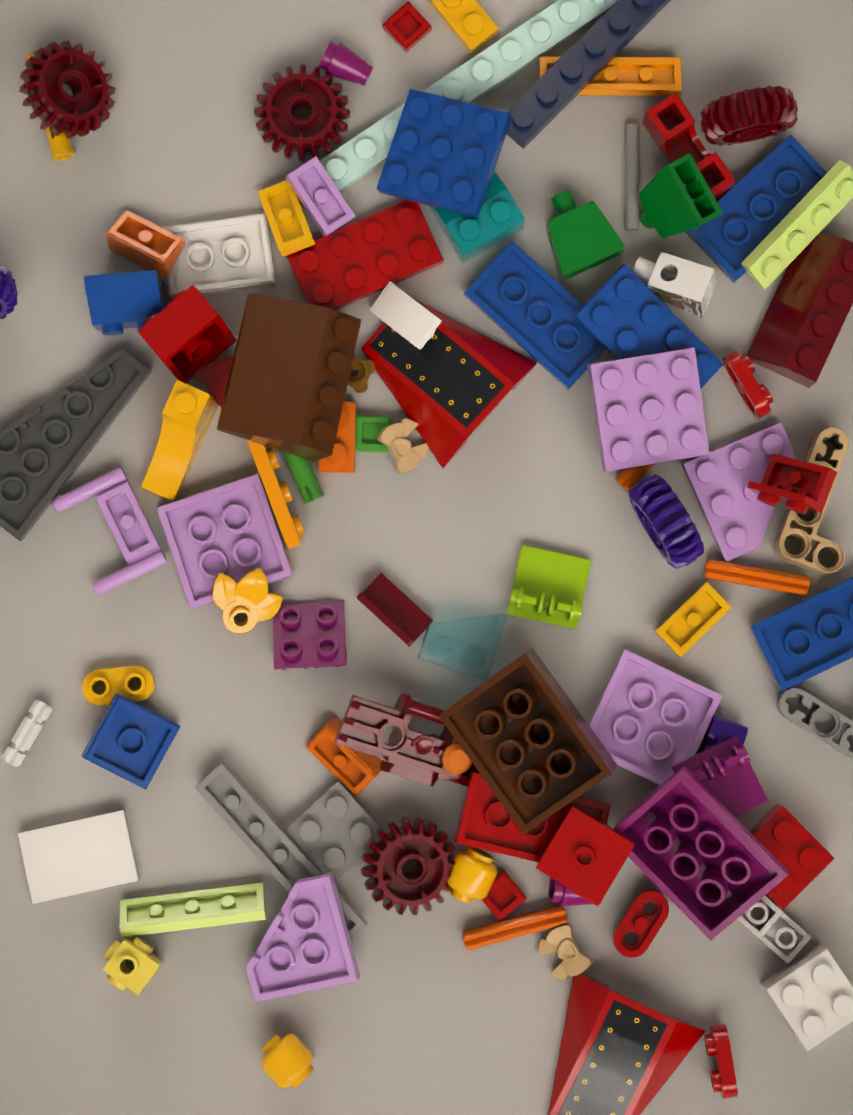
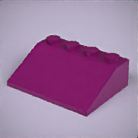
(699, 853)

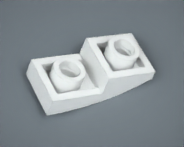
(405, 315)
(775, 929)

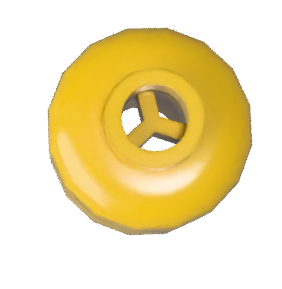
(472, 874)
(286, 1060)

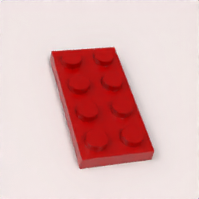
(366, 256)
(490, 827)

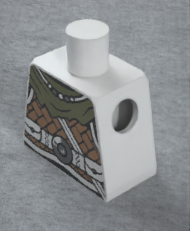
(690, 288)

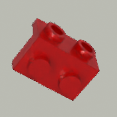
(794, 483)

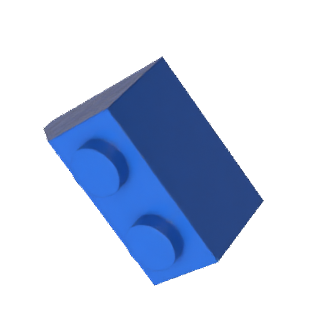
(124, 299)

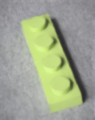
(800, 225)
(192, 909)

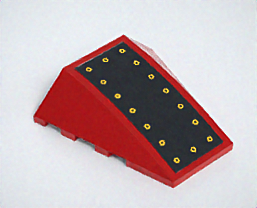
(448, 382)
(615, 1052)

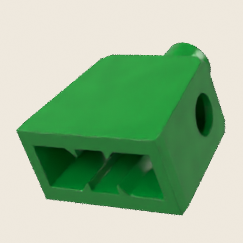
(677, 199)
(580, 236)

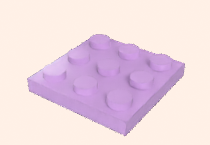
(648, 409)
(224, 533)
(652, 717)

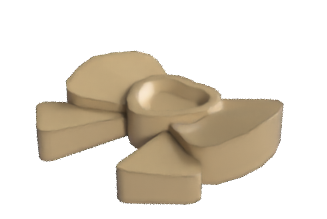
(405, 456)
(573, 959)

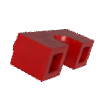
(675, 135)

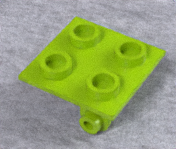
(549, 587)

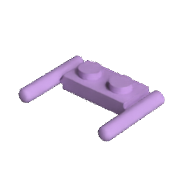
(126, 523)

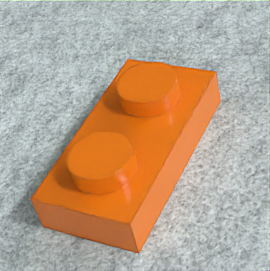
(343, 453)

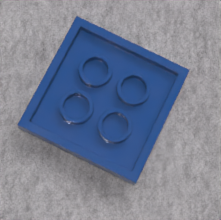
(444, 153)

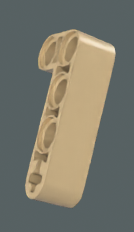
(806, 531)

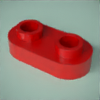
(740, 371)
(643, 924)
(718, 1045)

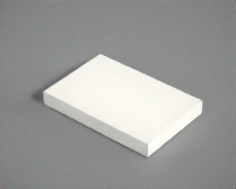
(223, 255)
(78, 856)

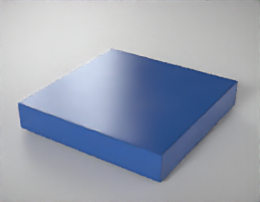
(130, 741)

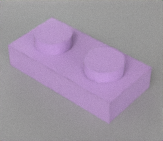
(320, 196)

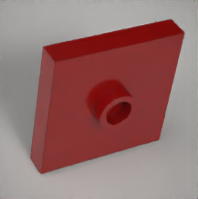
(585, 855)

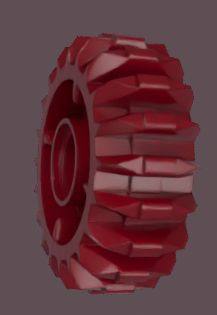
(45, 91)
(299, 91)
(749, 115)
(391, 853)

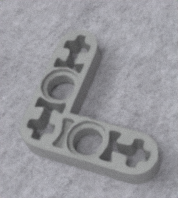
(842, 725)

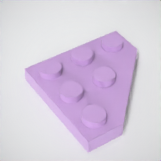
(722, 491)
(305, 944)

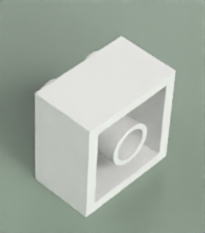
(812, 997)

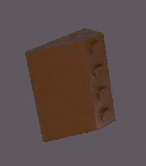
(289, 376)
(528, 741)

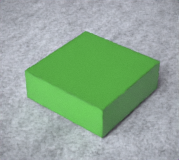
(367, 431)

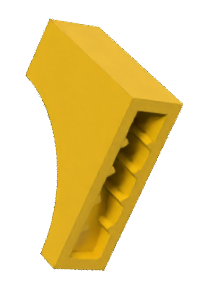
(182, 432)

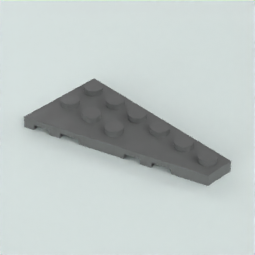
(55, 438)

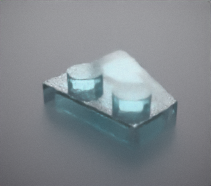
(464, 644)

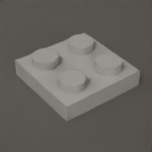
(334, 831)

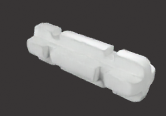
(27, 733)

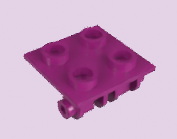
(309, 635)
(727, 776)

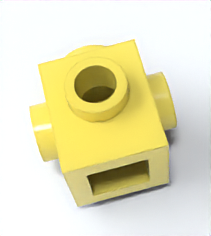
(144, 961)

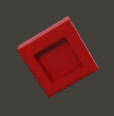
(407, 26)
(503, 896)

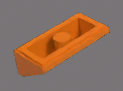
(145, 243)
(349, 766)

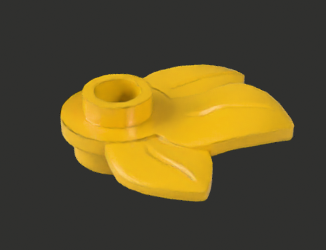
(246, 597)

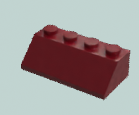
(807, 311)

